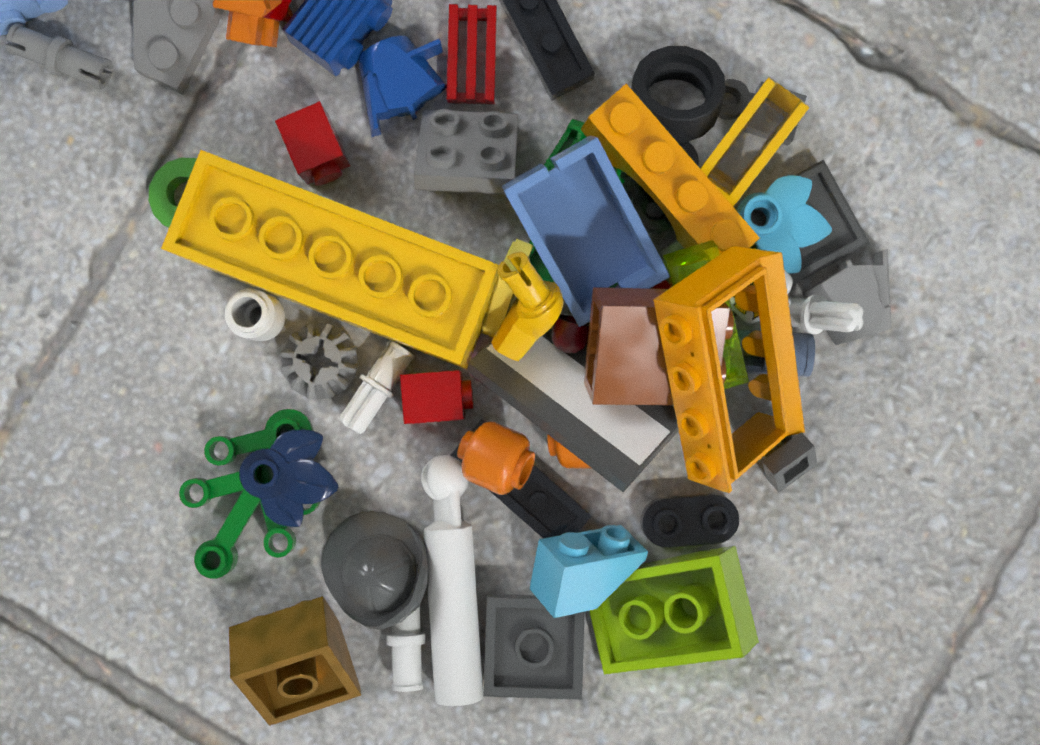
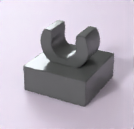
(789, 461)

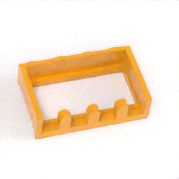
(694, 370)

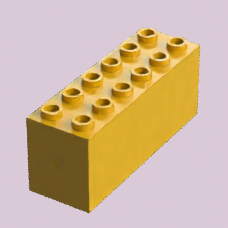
(332, 259)

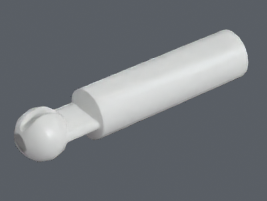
(451, 587)

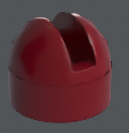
(568, 335)

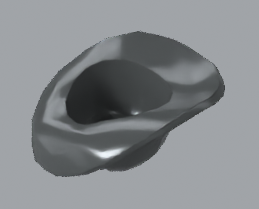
(376, 568)

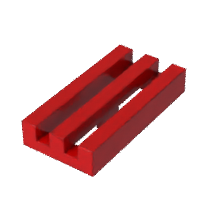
(472, 15)

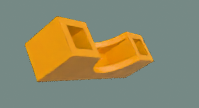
(667, 173)

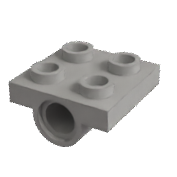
(466, 151)

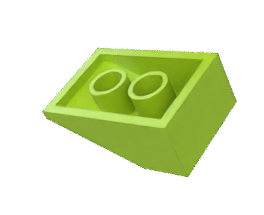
(676, 614)

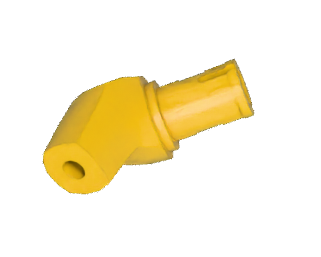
(531, 313)

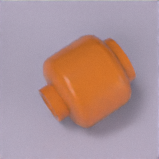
(496, 458)

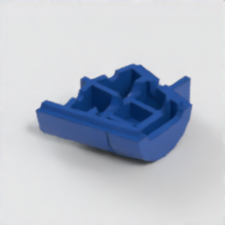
(398, 79)

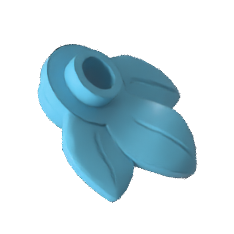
(789, 219)

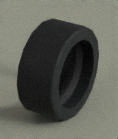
(689, 66)

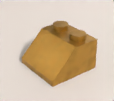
(292, 661)

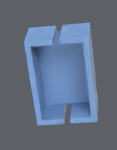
(585, 226)

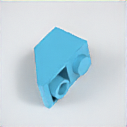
(583, 568)

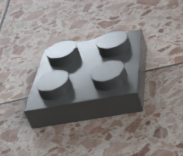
(532, 651)

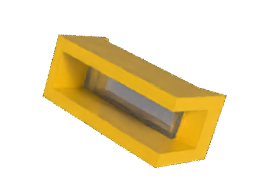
(753, 139)

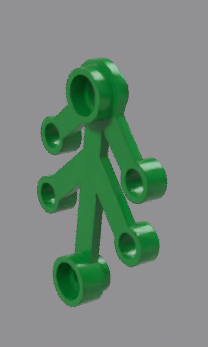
(246, 504)

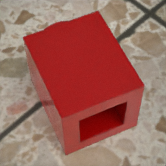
(313, 144)
(435, 396)

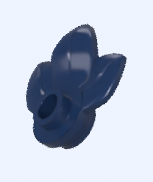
(295, 476)

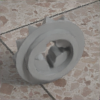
(330, 380)

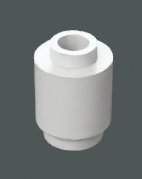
(241, 311)

